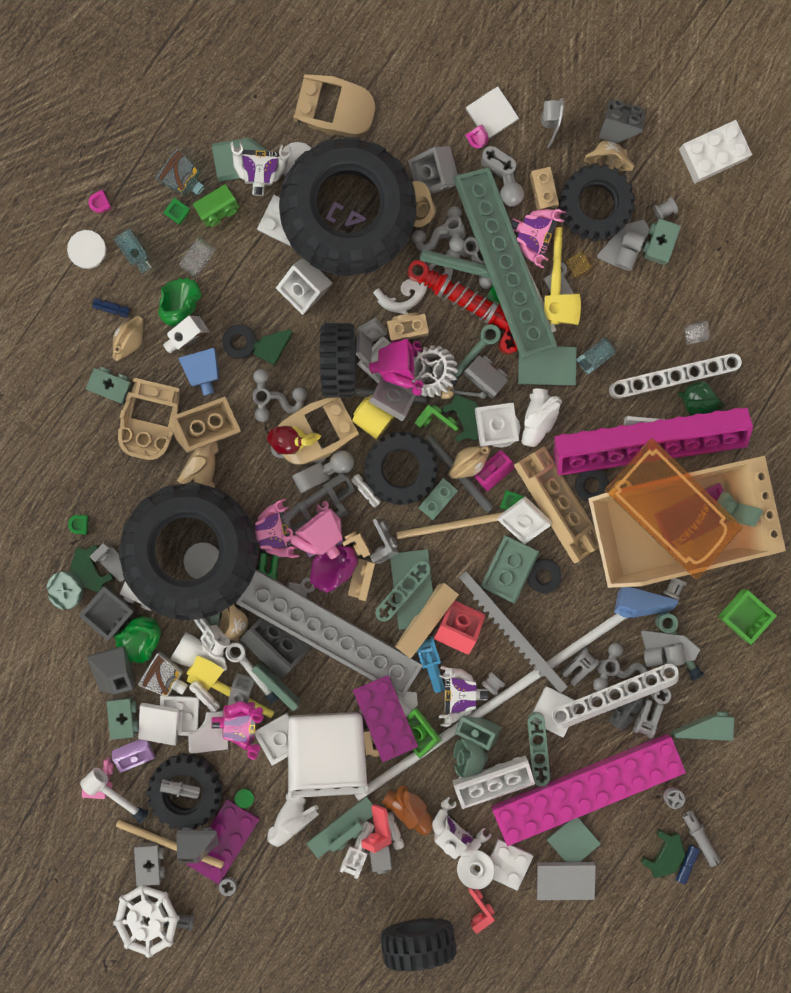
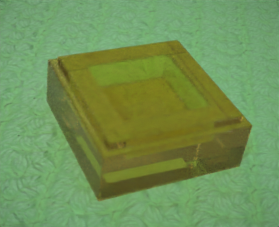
(578, 264)

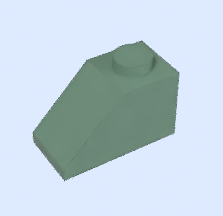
(479, 731)

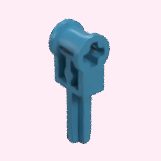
(430, 659)

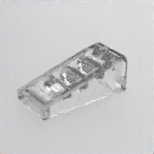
(697, 333)

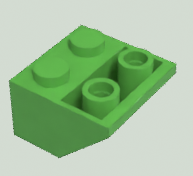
(216, 206)

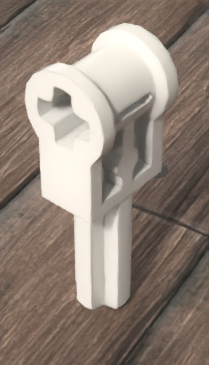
(212, 638)
(356, 854)

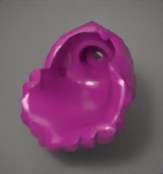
(330, 573)

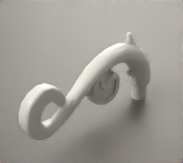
(402, 307)

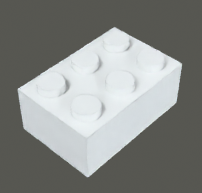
(715, 151)

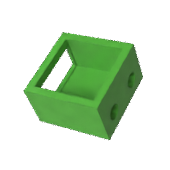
(747, 616)

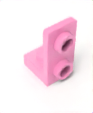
(108, 768)

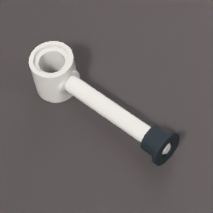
(270, 696)
(96, 781)

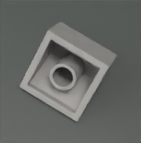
(434, 169)
(486, 376)

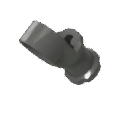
(185, 921)

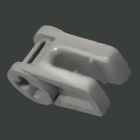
(580, 661)
(652, 722)

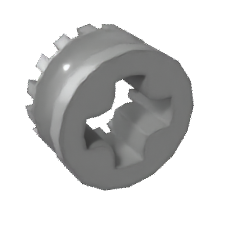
(224, 881)

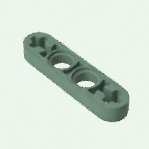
(400, 588)
(538, 749)

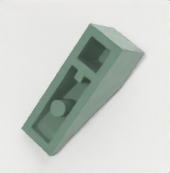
(711, 727)

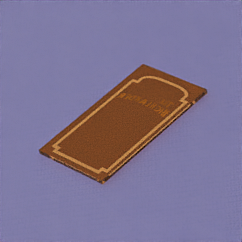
(673, 508)

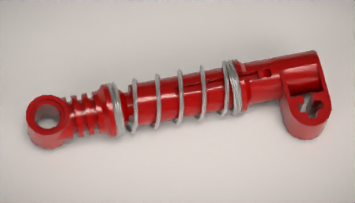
(467, 299)

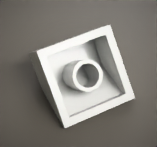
(303, 285)

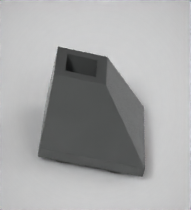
(621, 121)
(112, 670)
(195, 845)

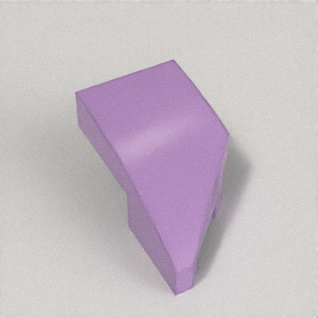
(359, 218)

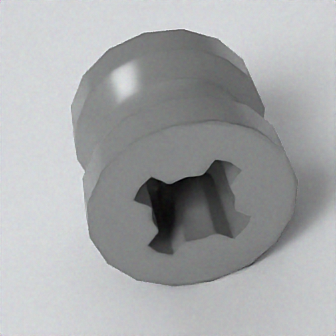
(493, 683)
(677, 799)

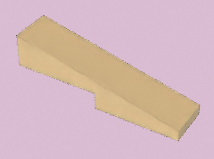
(426, 620)

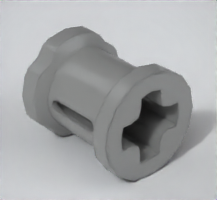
(665, 209)
(674, 588)
(665, 697)

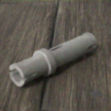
(697, 831)

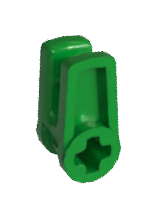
(274, 565)

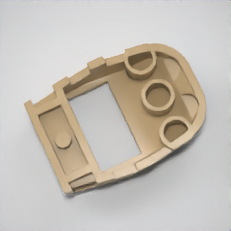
(353, 111)
(340, 420)
(144, 438)

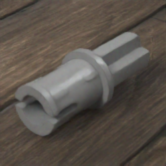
(179, 789)

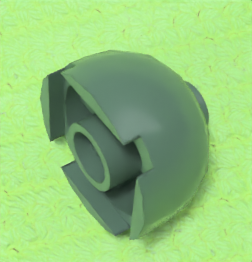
(470, 758)

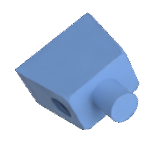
(202, 369)

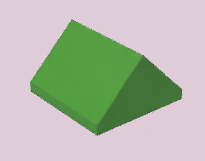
(423, 732)

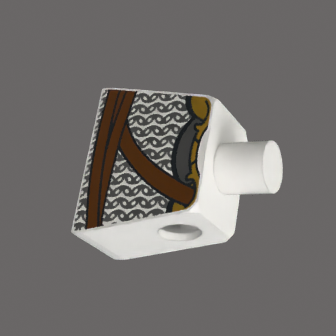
(192, 330)
(163, 676)

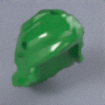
(178, 301)
(139, 638)

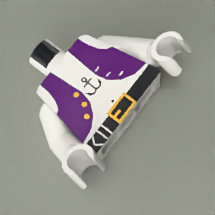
(259, 166)
(459, 694)
(453, 836)

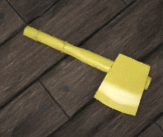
(559, 307)
(207, 674)

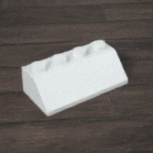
(494, 782)

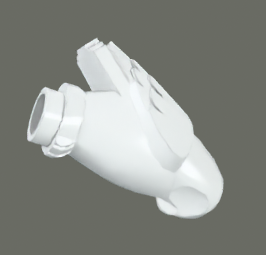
(540, 416)
(290, 820)

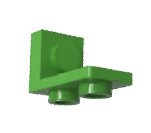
(425, 418)

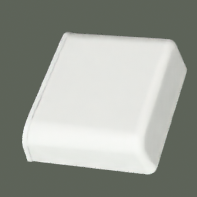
(326, 755)

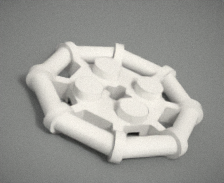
(136, 923)

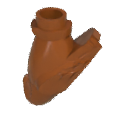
(409, 810)

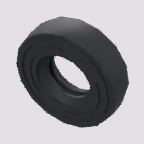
(227, 341)
(583, 477)
(552, 584)

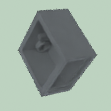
(107, 612)

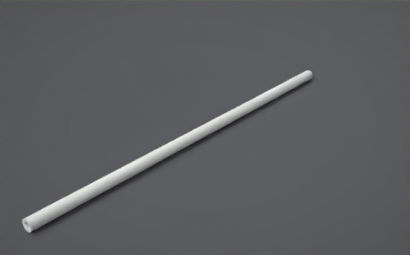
(497, 700)

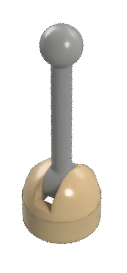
(451, 392)

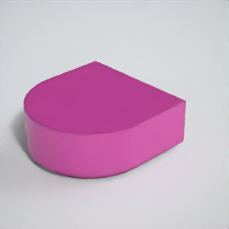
(478, 137)
(98, 202)

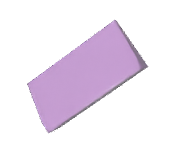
(132, 755)

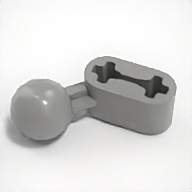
(512, 192)
(340, 462)

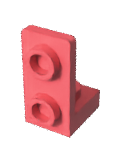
(382, 835)
(481, 920)

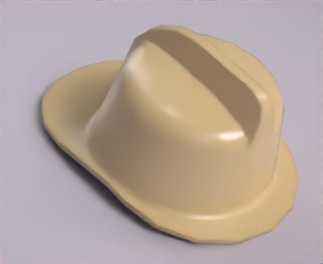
(424, 205)

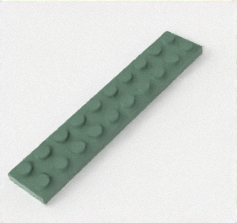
(505, 262)

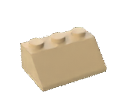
(204, 424)

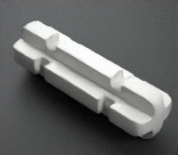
(366, 490)
(204, 696)
(395, 833)

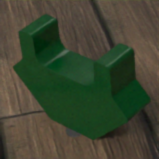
(465, 412)
(87, 571)
(668, 857)

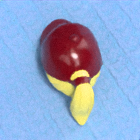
(290, 439)

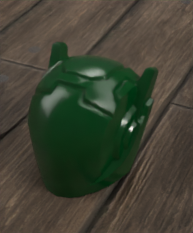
(700, 399)

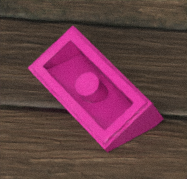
(494, 470)

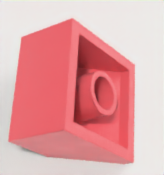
(460, 627)

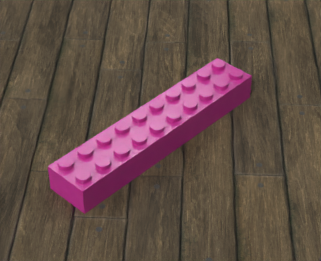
(677, 436)
(588, 789)

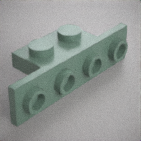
(342, 829)

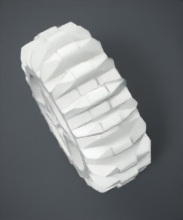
(444, 365)

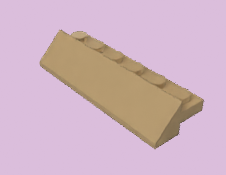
(558, 504)

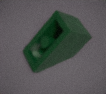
(272, 346)

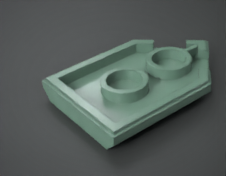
(224, 157)

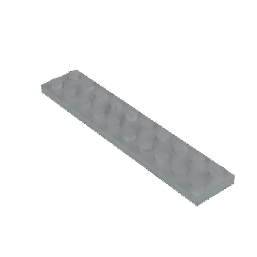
(328, 632)

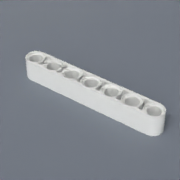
(683, 372)
(621, 688)

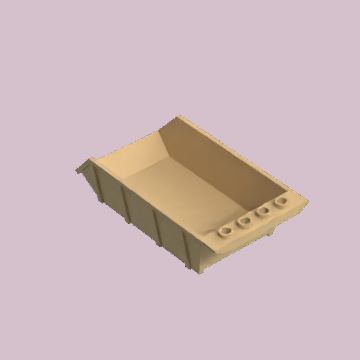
(636, 559)

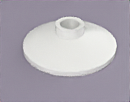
(473, 878)

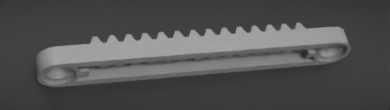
(515, 635)

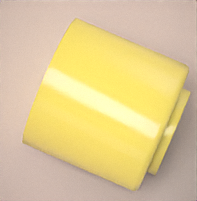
(371, 418)

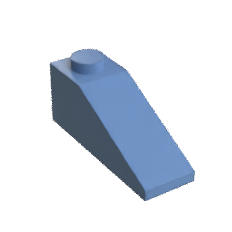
(637, 603)

